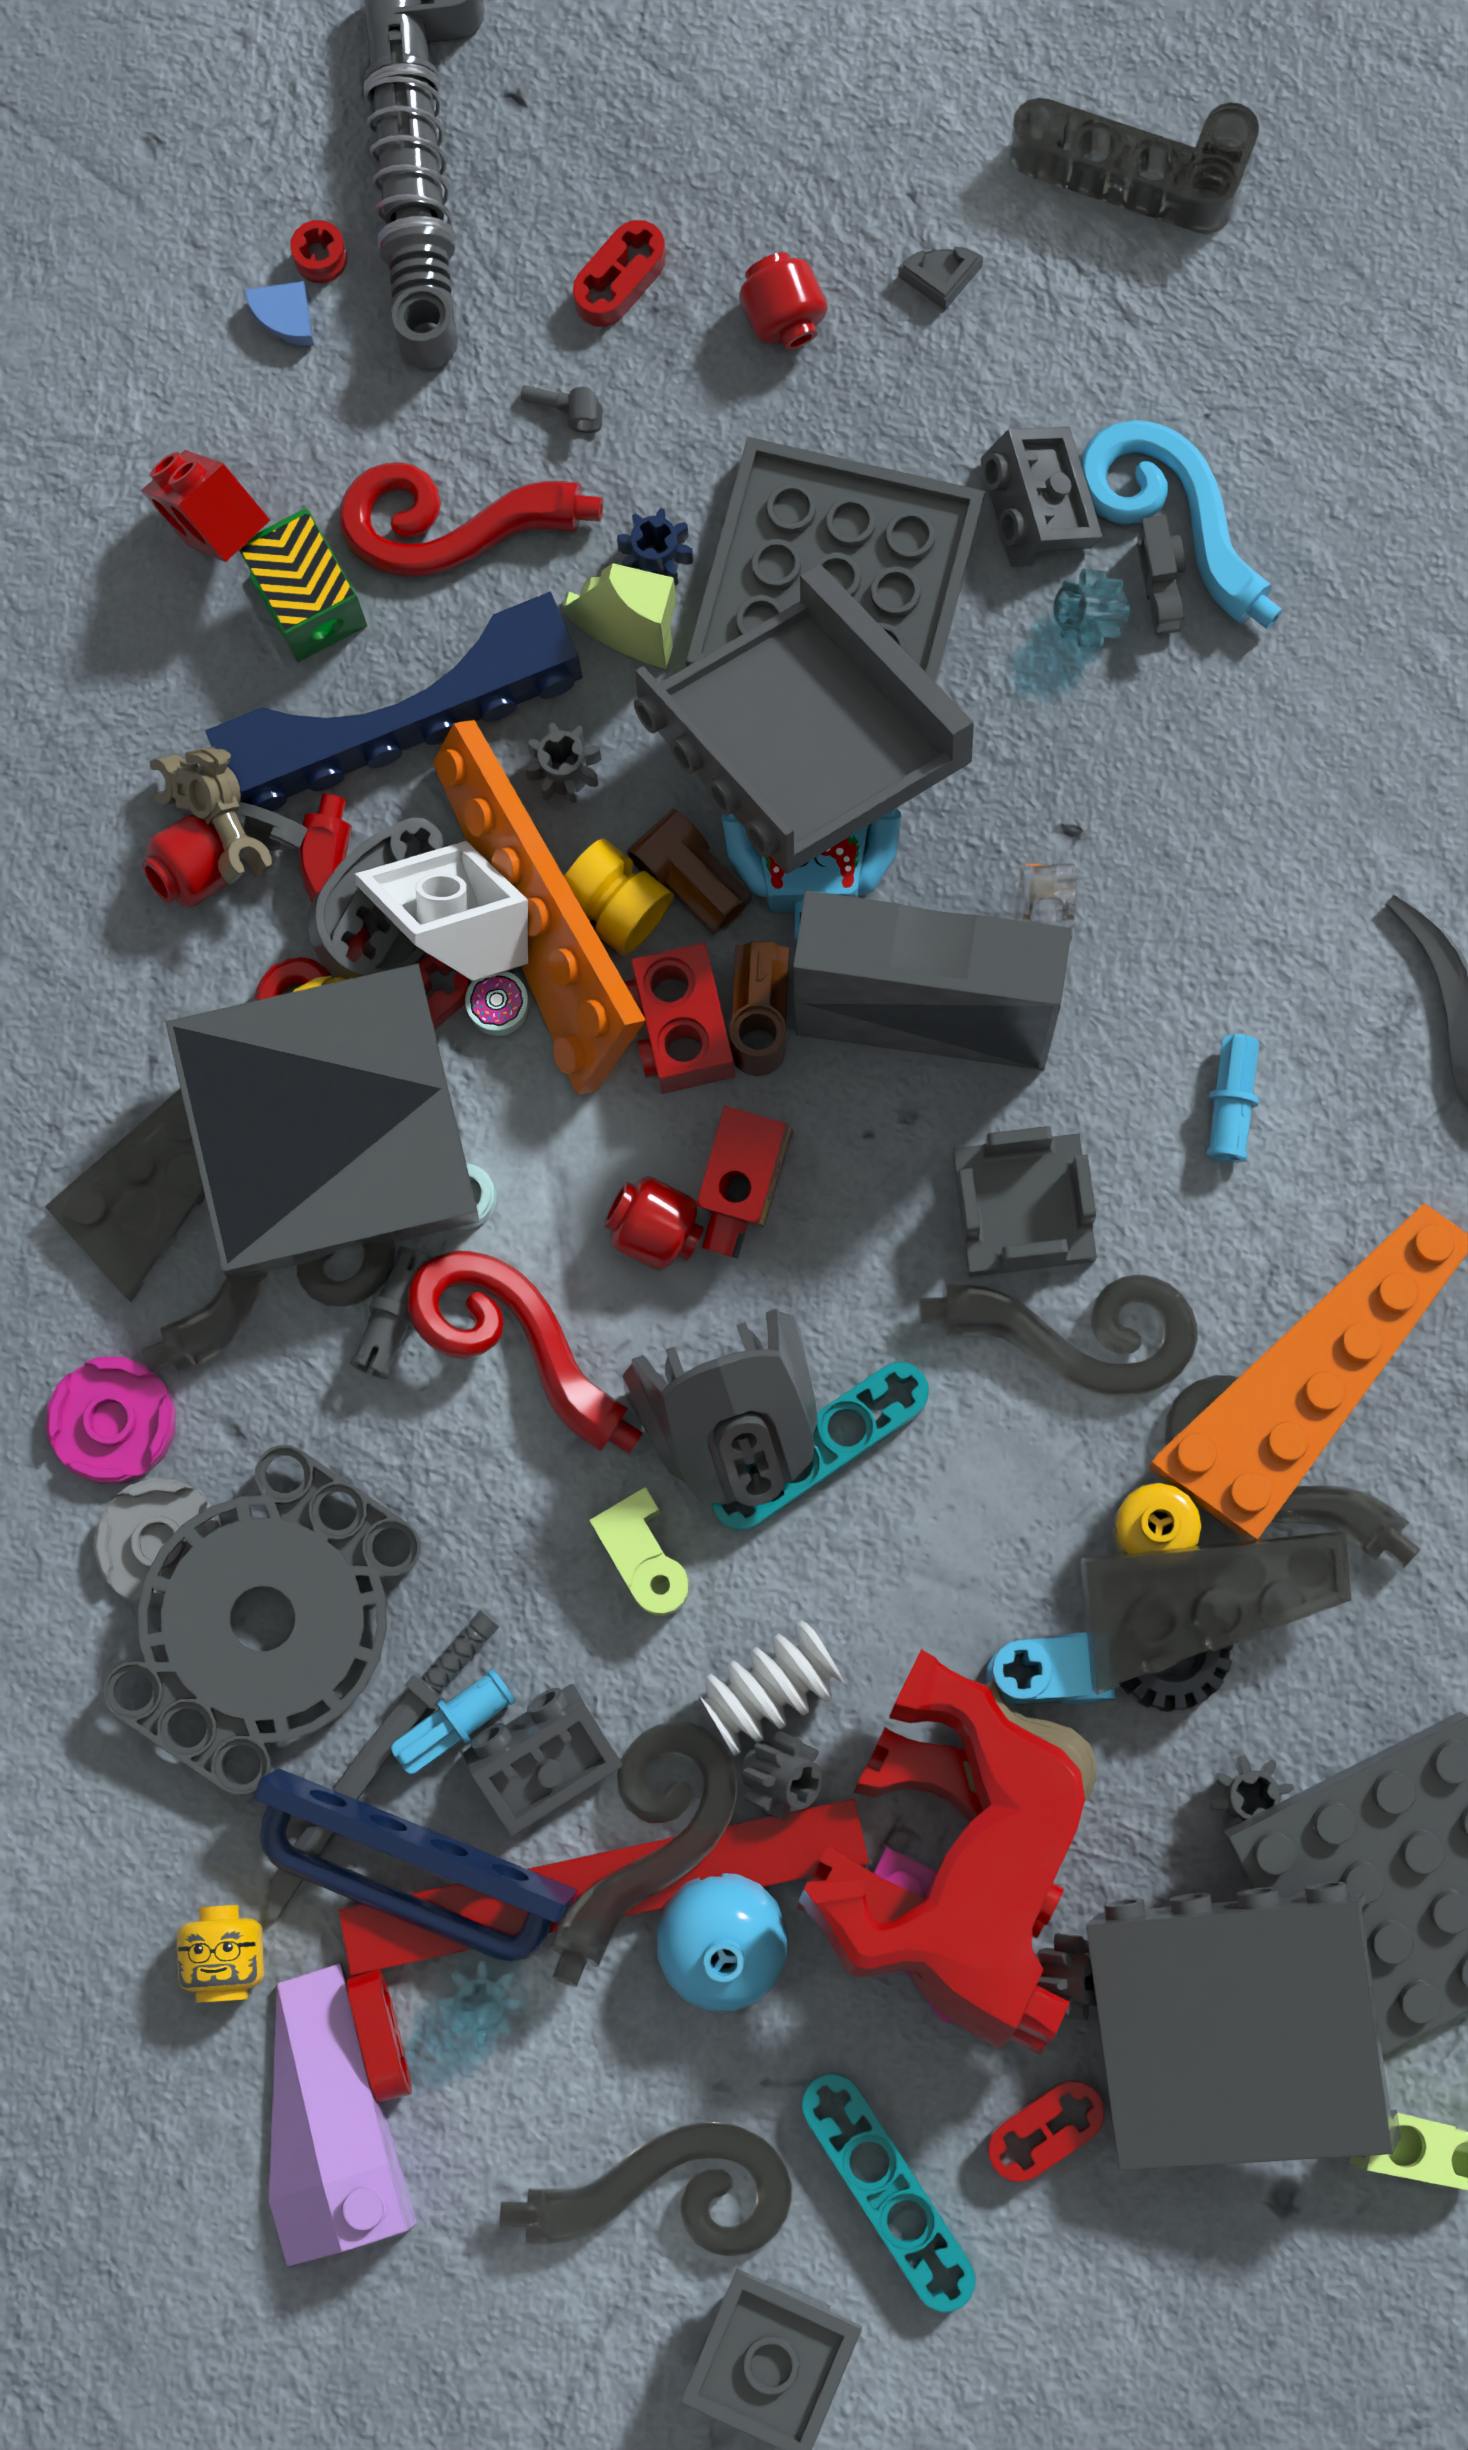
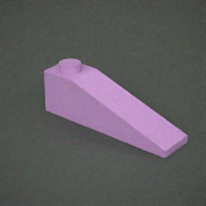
(331, 2143)

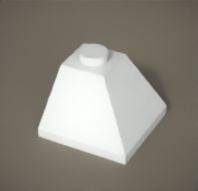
(454, 909)

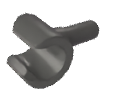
(581, 403)

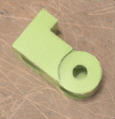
(653, 1579)
(1424, 2153)

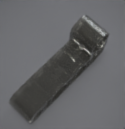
(1136, 151)

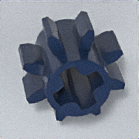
(662, 535)

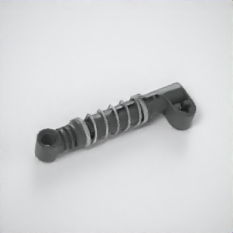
(416, 238)

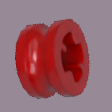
(318, 232)

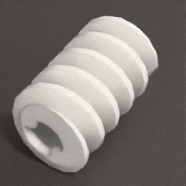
(770, 1686)

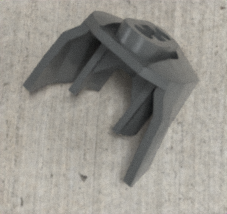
(732, 1415)

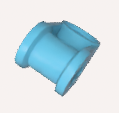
(1059, 1671)

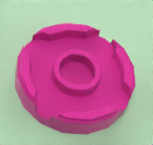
(111, 1420)

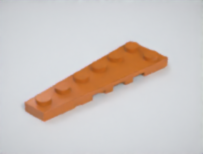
(567, 966)
(1283, 1411)

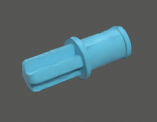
(1233, 1098)
(452, 1723)

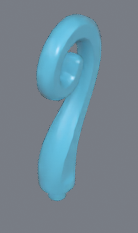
(1224, 574)

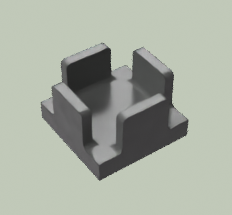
(1025, 1202)
(771, 2362)

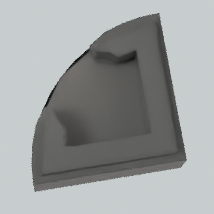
(941, 273)
(270, 828)

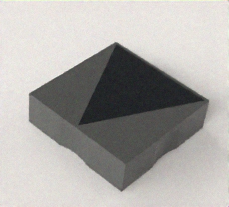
(928, 980)
(321, 1121)

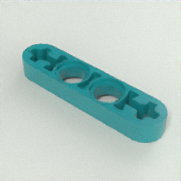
(831, 1457)
(881, 2195)

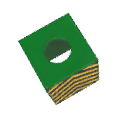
(302, 585)

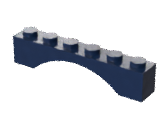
(515, 659)

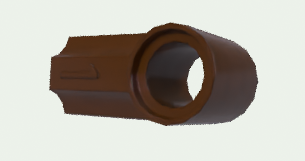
(681, 861)
(759, 1004)

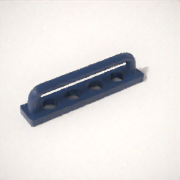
(296, 1796)

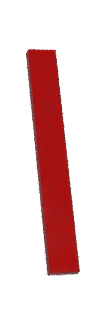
(758, 1849)

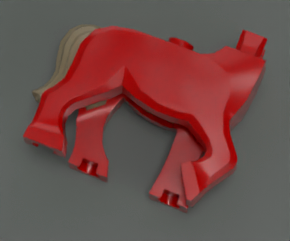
(995, 1887)

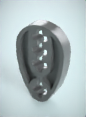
(341, 903)

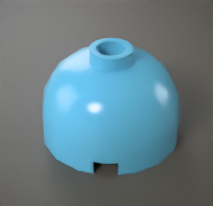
(719, 1916)

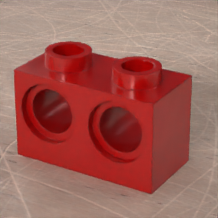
(204, 504)
(692, 1016)

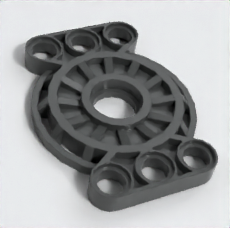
(235, 1683)

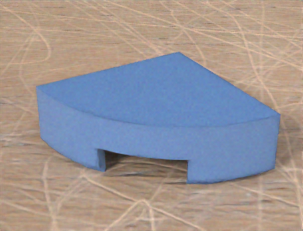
(283, 311)

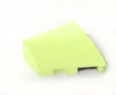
(627, 612)

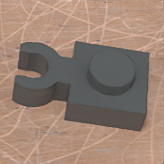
(1160, 562)

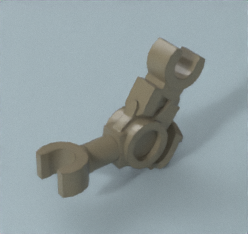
(213, 794)

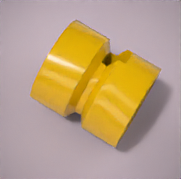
(620, 902)

